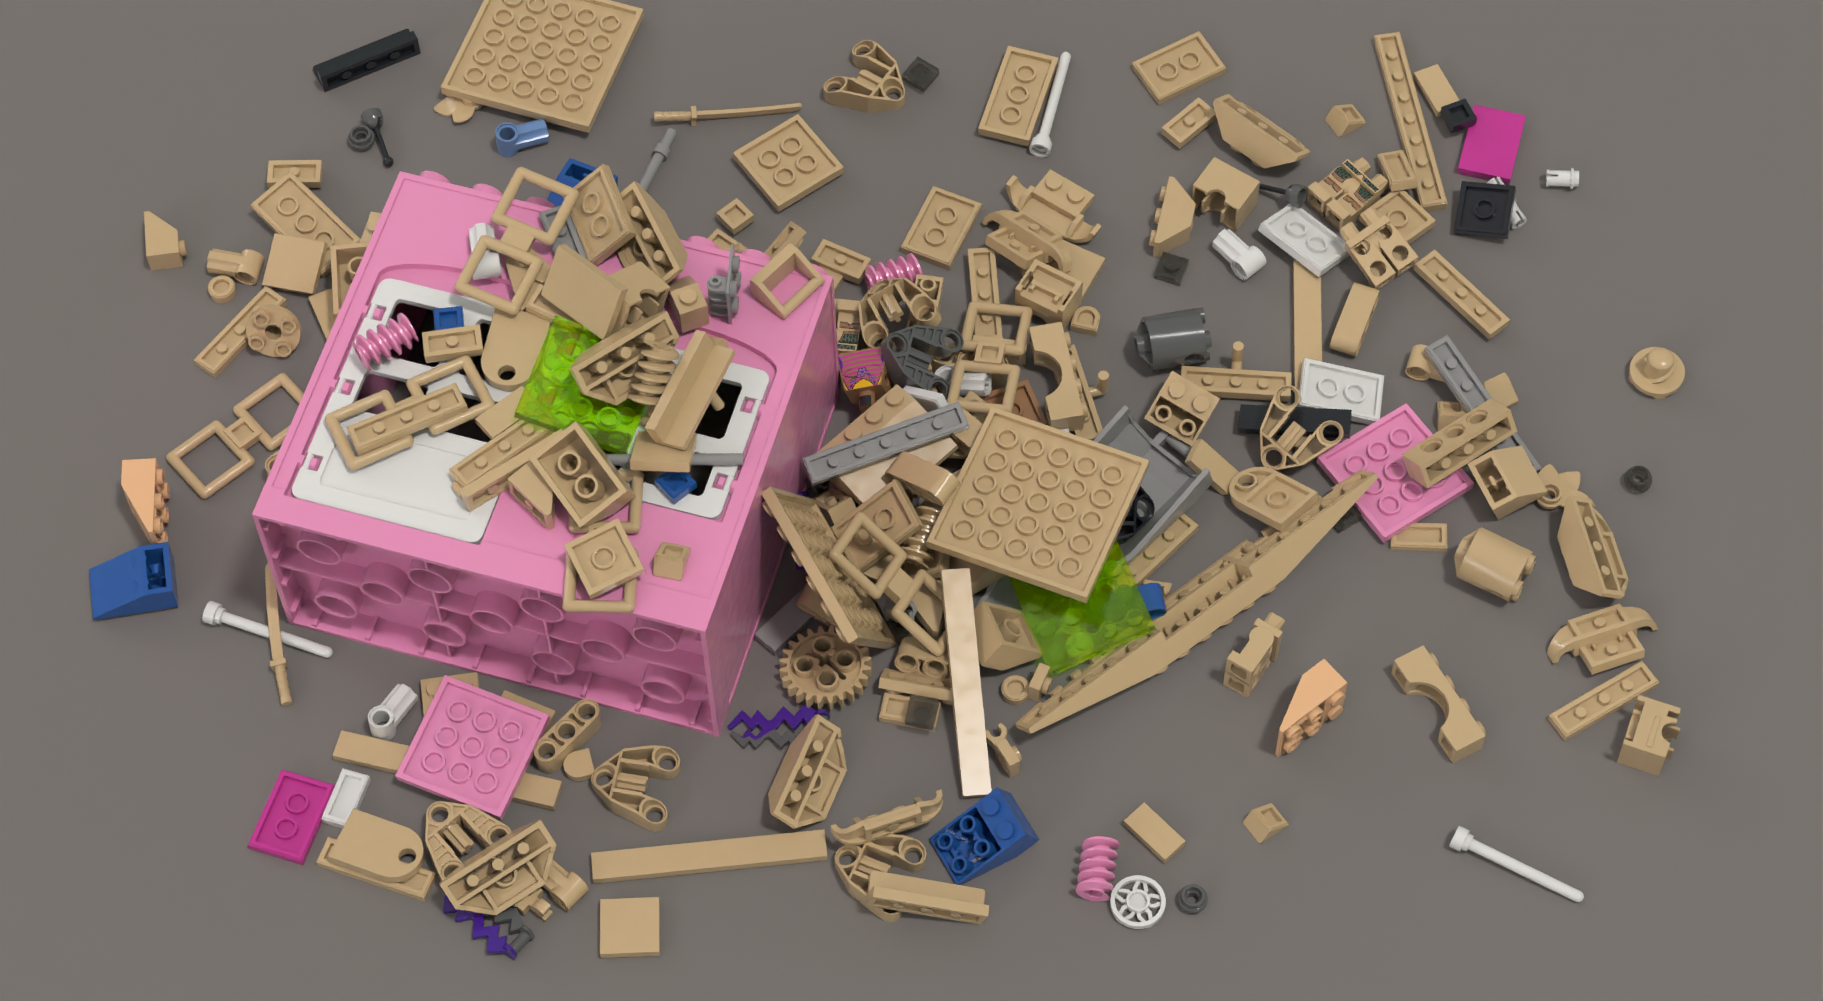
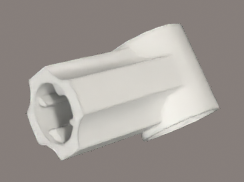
(1243, 259)
(490, 263)
(972, 381)
(392, 711)

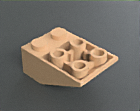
(146, 495)
(1316, 699)

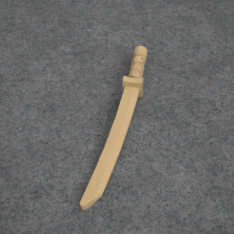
(694, 115)
(279, 663)

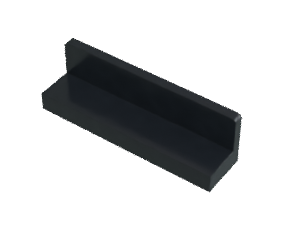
(367, 59)

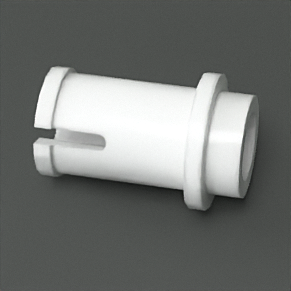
(1562, 178)

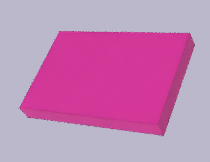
(1491, 144)
(291, 817)

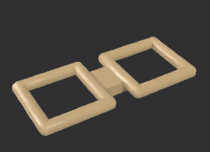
(516, 240)
(990, 355)
(413, 384)
(238, 437)
(631, 527)
(892, 582)

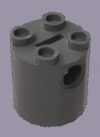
(1173, 339)

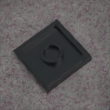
(1485, 210)

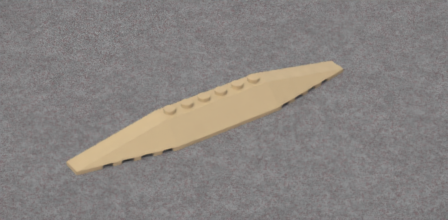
(1201, 606)

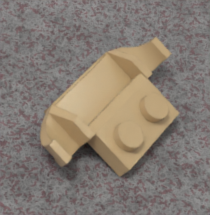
(1056, 204)
(1026, 238)
(1603, 637)
(892, 822)

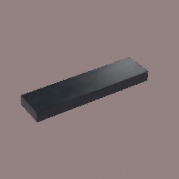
(1310, 419)

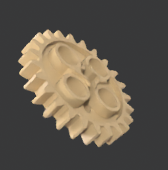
(824, 669)

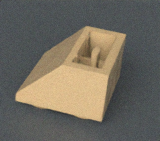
(1181, 408)
(1507, 479)

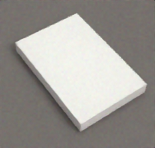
(1305, 239)
(1341, 388)

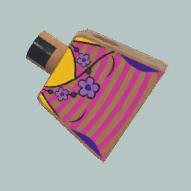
(864, 376)

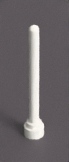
(1041, 143)
(216, 614)
(1465, 841)

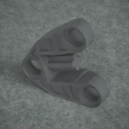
(914, 353)

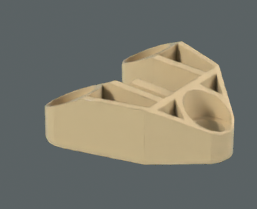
(875, 81)
(886, 297)
(1275, 419)
(630, 776)
(476, 822)
(877, 856)

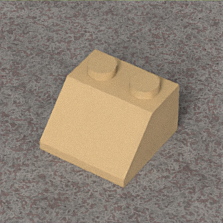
(1003, 637)

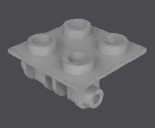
(723, 290)

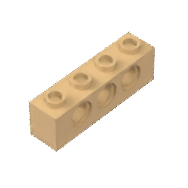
(1459, 442)

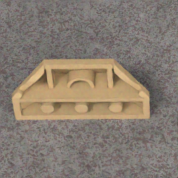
(1256, 135)
(655, 237)
(610, 365)
(1591, 550)
(809, 775)
(502, 871)

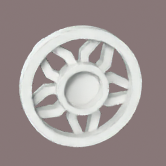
(1138, 902)

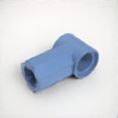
(520, 136)

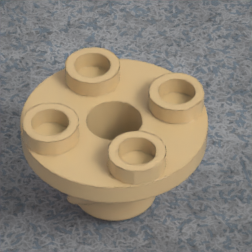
(273, 331)
(1656, 372)

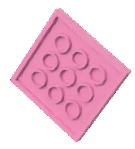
(1395, 497)
(472, 747)

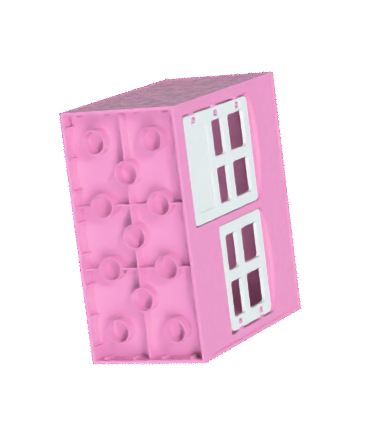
(410, 570)

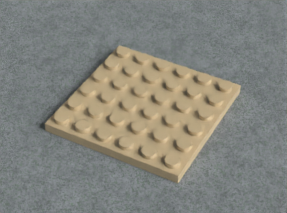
(544, 57)
(1038, 504)
(843, 598)

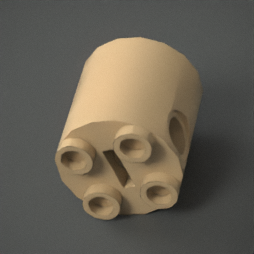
(1493, 563)

